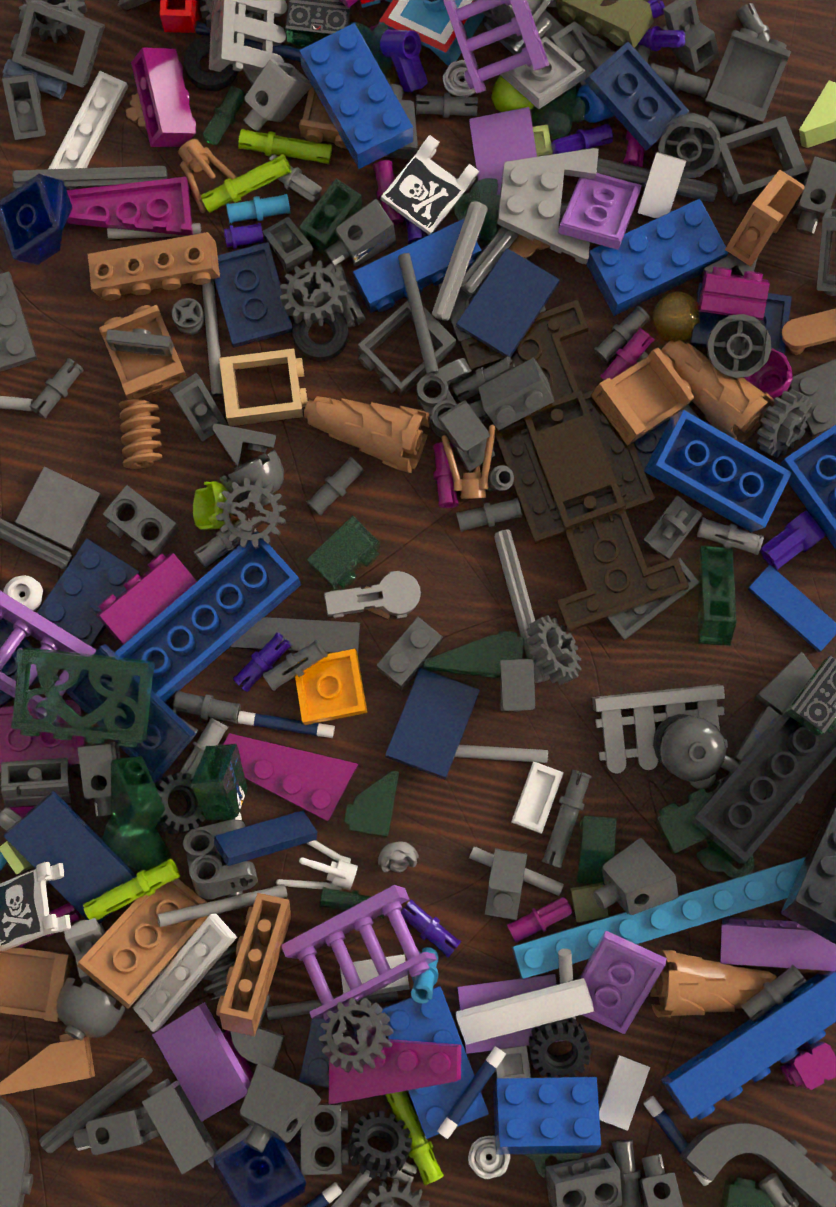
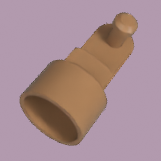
(809, 331)

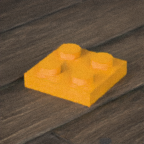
(331, 688)

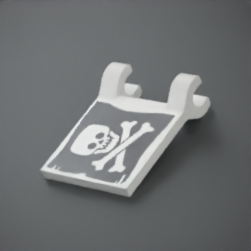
(425, 190)
(26, 909)

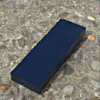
(265, 838)

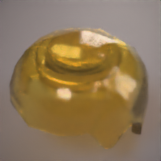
(676, 316)

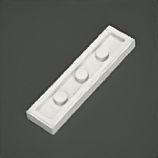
(90, 123)
(184, 972)
(524, 1011)

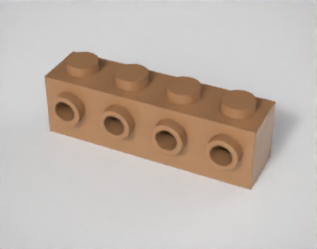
(154, 266)
(255, 964)

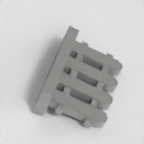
(231, 26)
(645, 719)

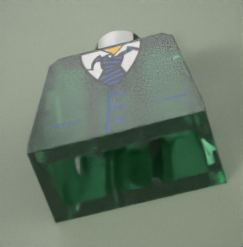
(220, 783)

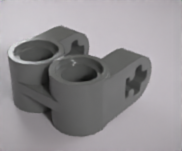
(447, 376)
(208, 862)

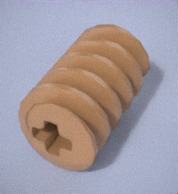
(139, 433)

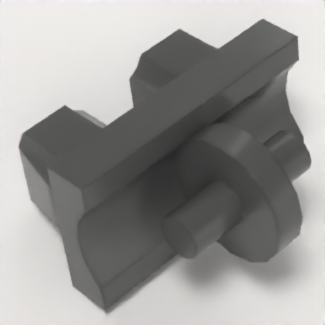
(672, 527)

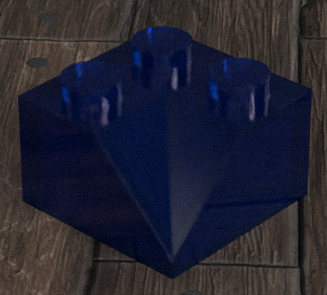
(35, 218)
(259, 1177)

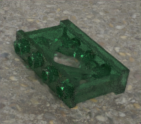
(49, 663)

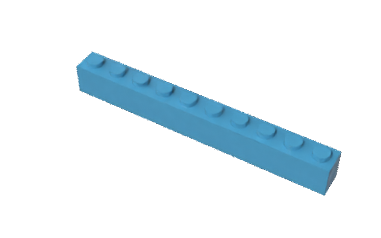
(673, 916)

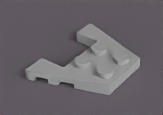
(534, 194)

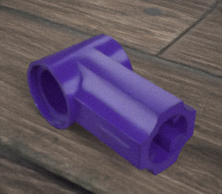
(404, 50)
(797, 537)

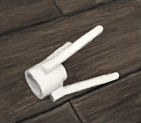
(340, 873)

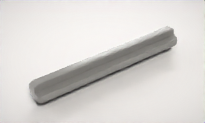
(459, 261)

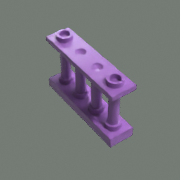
(521, 24)
(52, 637)
(332, 933)

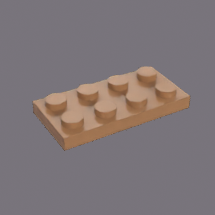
(135, 945)

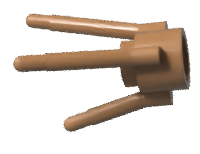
(197, 159)
(476, 483)

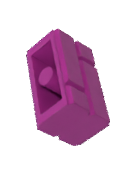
(734, 294)
(810, 1066)

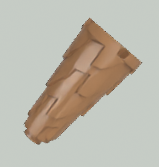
(727, 401)
(373, 428)
(700, 986)

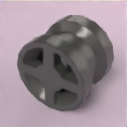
(185, 310)

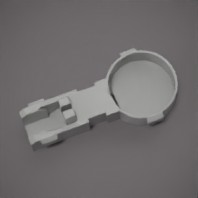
(398, 590)

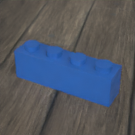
(383, 282)

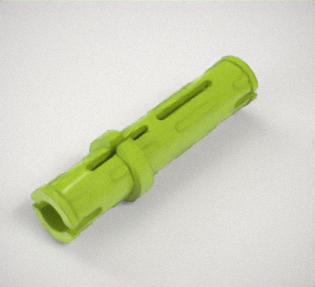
(290, 147)
(252, 180)
(142, 885)
(420, 1146)

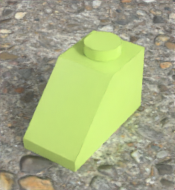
(821, 120)

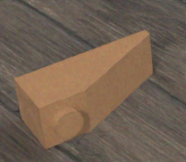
(54, 1065)

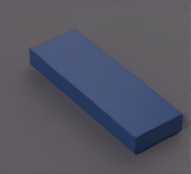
(794, 608)

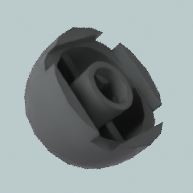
(693, 140)
(739, 346)
(260, 467)
(692, 749)
(87, 1010)

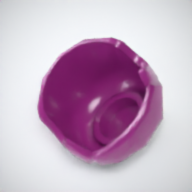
(774, 375)

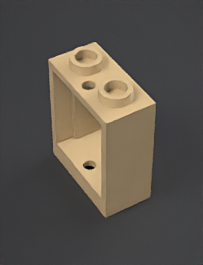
(237, 416)

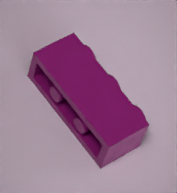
(163, 97)
(145, 597)

